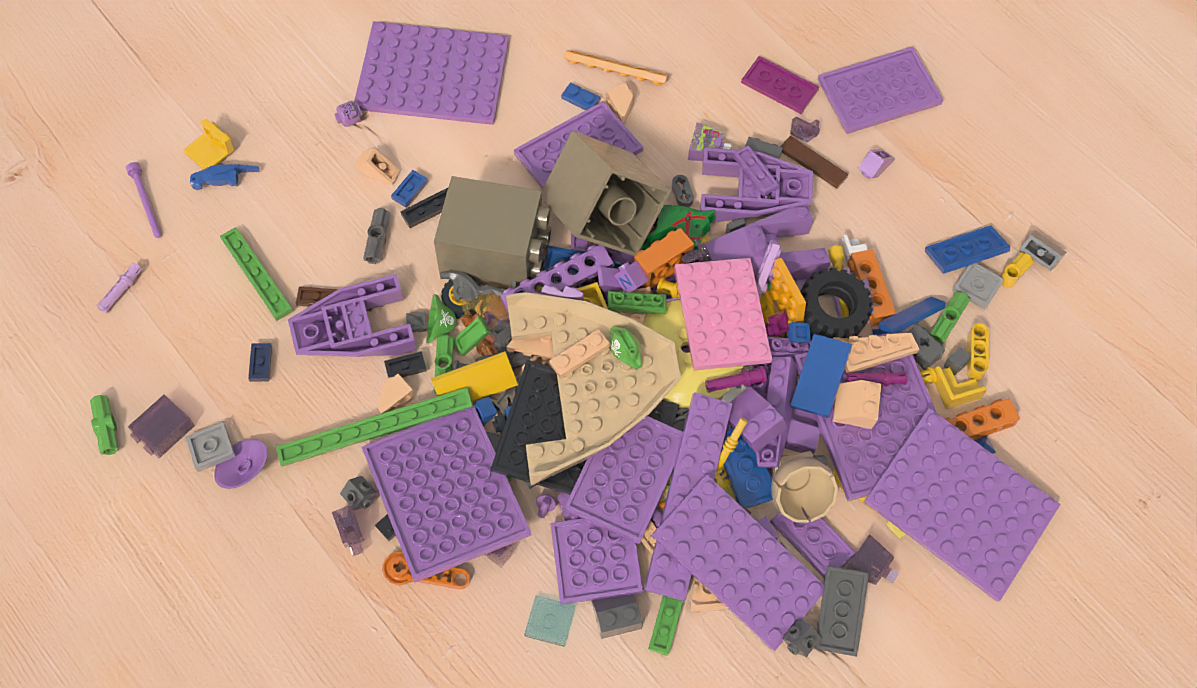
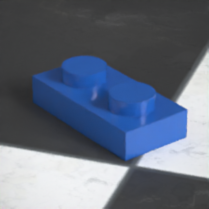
(580, 97)
(409, 188)

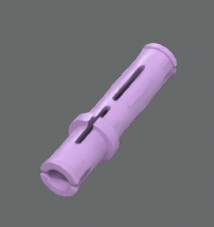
(125, 281)

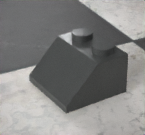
(617, 615)

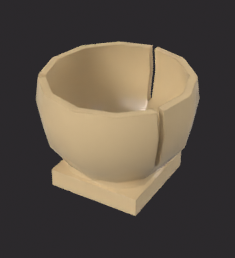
(805, 485)

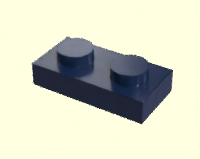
(260, 362)

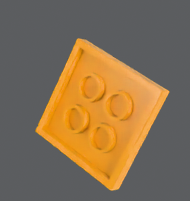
(787, 293)

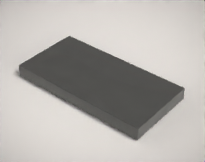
(842, 610)

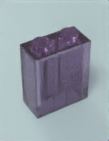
(160, 426)

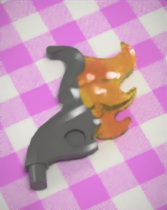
(480, 299)

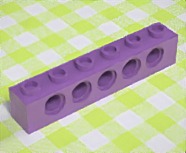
(577, 261)

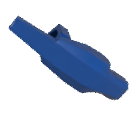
(220, 175)

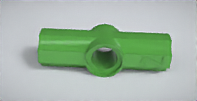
(954, 310)
(444, 354)
(104, 425)

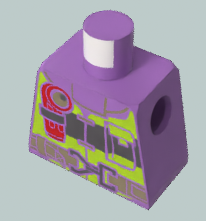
(705, 138)

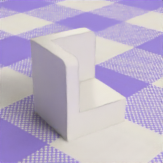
(851, 246)

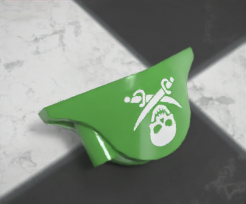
(441, 319)
(626, 347)

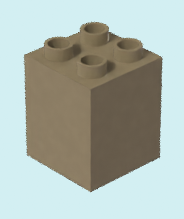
(604, 194)
(492, 232)

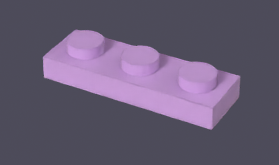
(765, 270)

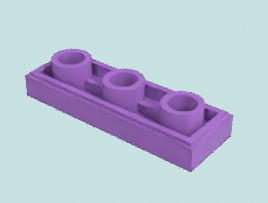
(782, 348)

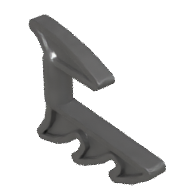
(502, 403)

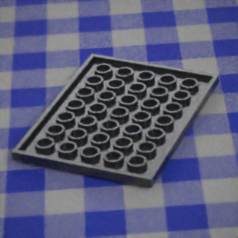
(538, 418)

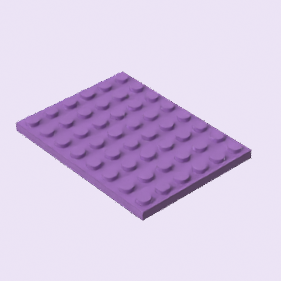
(432, 73)
(865, 453)
(444, 493)
(962, 504)

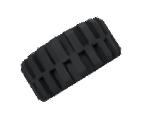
(846, 288)

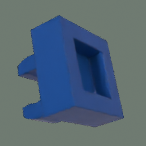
(798, 332)

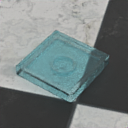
(549, 621)

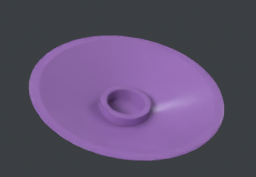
(249, 461)

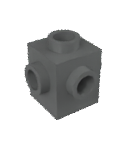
(501, 335)
(358, 493)
(801, 638)

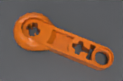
(404, 576)

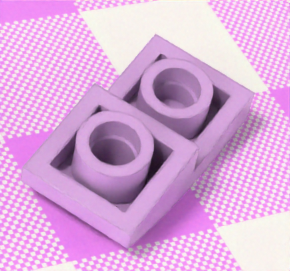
(569, 293)

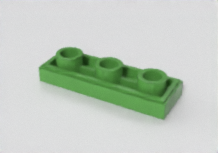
(636, 302)

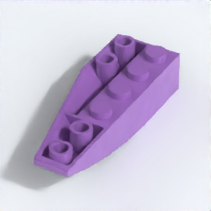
(779, 392)

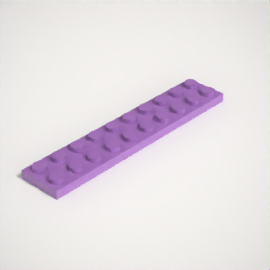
(696, 457)

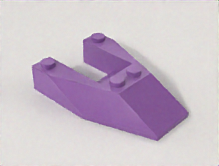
(793, 190)
(754, 240)
(342, 327)

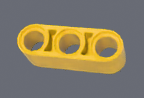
(981, 344)

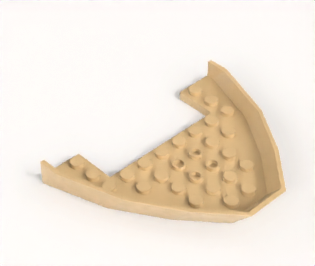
(603, 394)

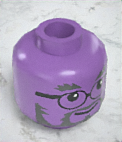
(348, 114)

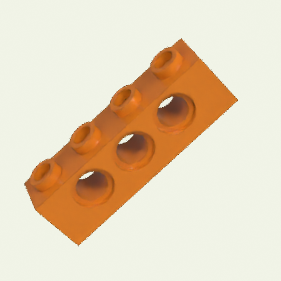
(867, 262)
(1002, 409)

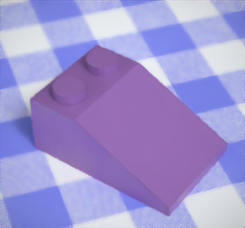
(763, 419)

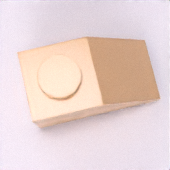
(620, 101)
(377, 166)
(395, 394)

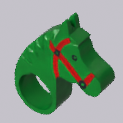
(672, 217)

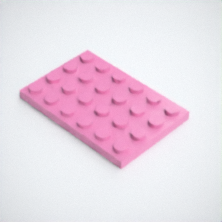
(722, 314)

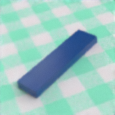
(912, 315)

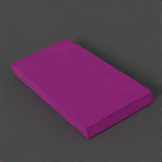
(780, 85)

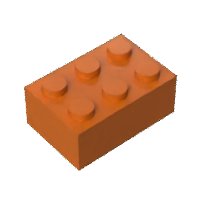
(662, 255)

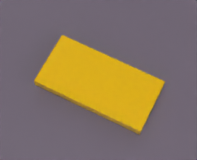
(480, 378)

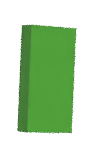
(471, 335)

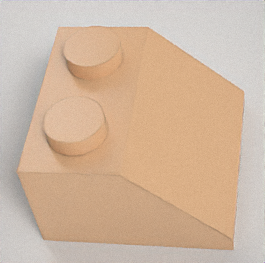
(857, 403)

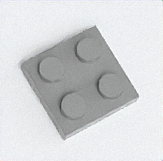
(978, 285)
(210, 447)

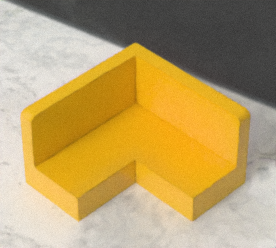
(954, 393)

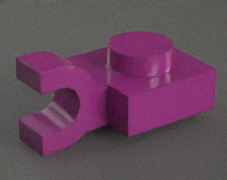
(777, 324)

